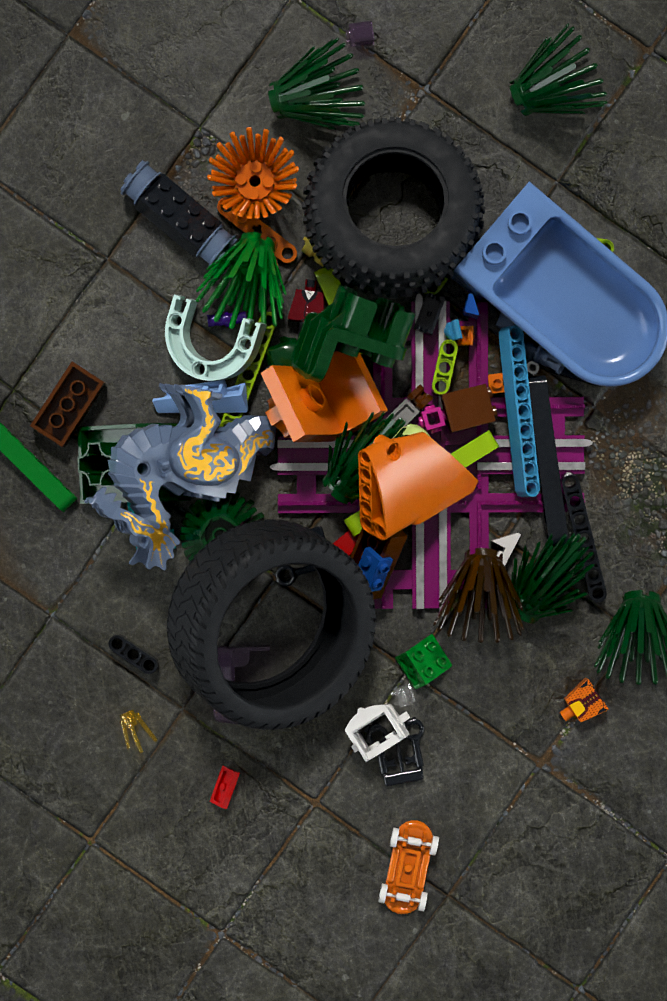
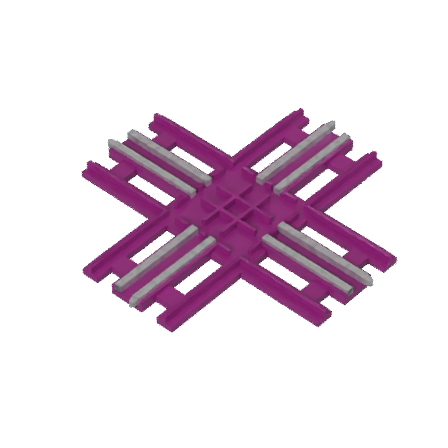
(432, 538)

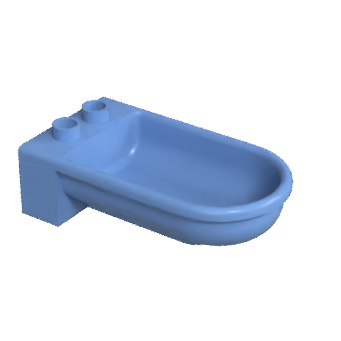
(567, 292)

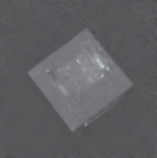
(404, 695)

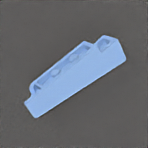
(232, 401)

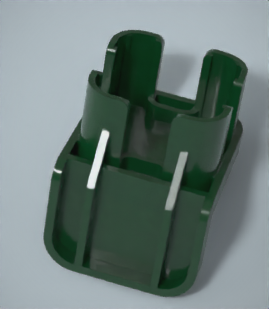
(351, 327)

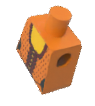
(583, 702)

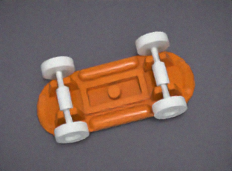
(408, 867)

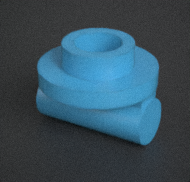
(453, 331)

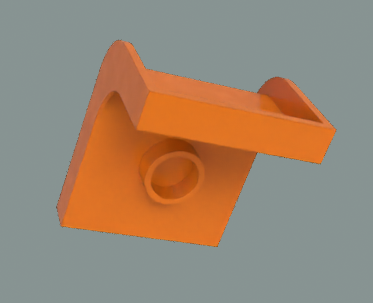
(320, 409)

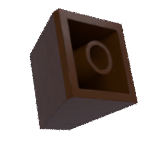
(468, 408)

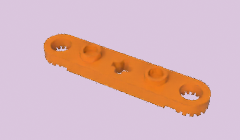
(247, 224)

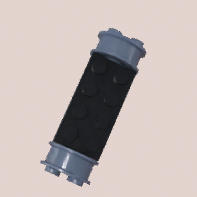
(177, 213)

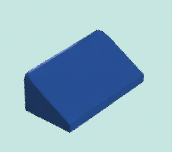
(470, 307)

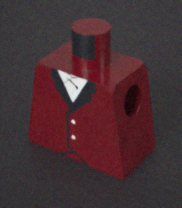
(306, 302)

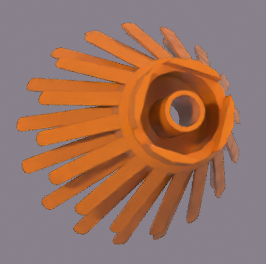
(253, 165)

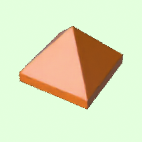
(468, 336)

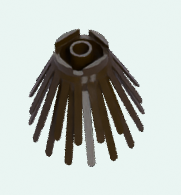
(481, 575)

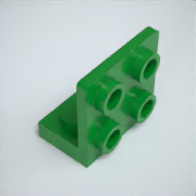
(424, 662)

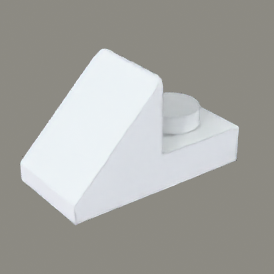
(508, 543)

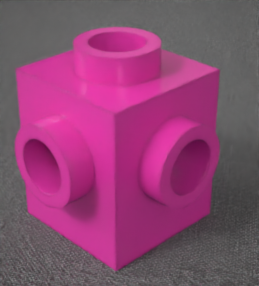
(437, 413)

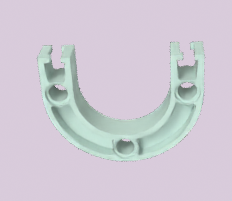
(187, 358)

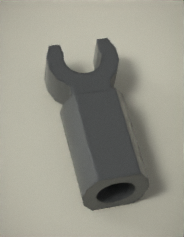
(532, 368)

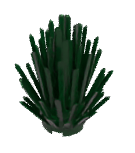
(343, 471)
(541, 583)

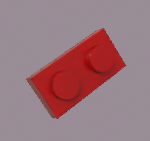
(224, 787)

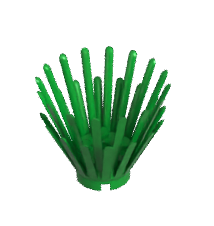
(252, 261)

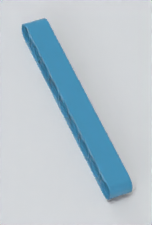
(513, 403)

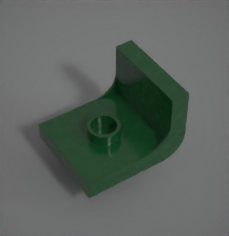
(93, 458)

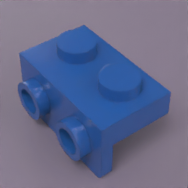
(374, 568)

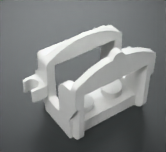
(368, 715)

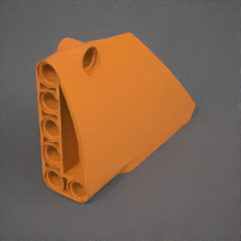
(407, 482)

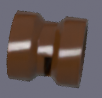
(419, 397)

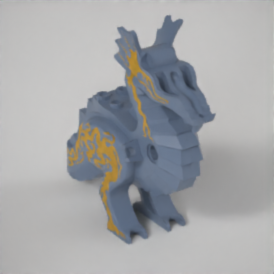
(182, 460)

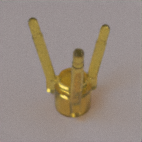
(129, 720)

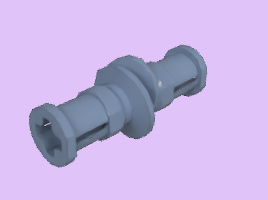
(542, 357)

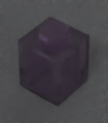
(360, 33)

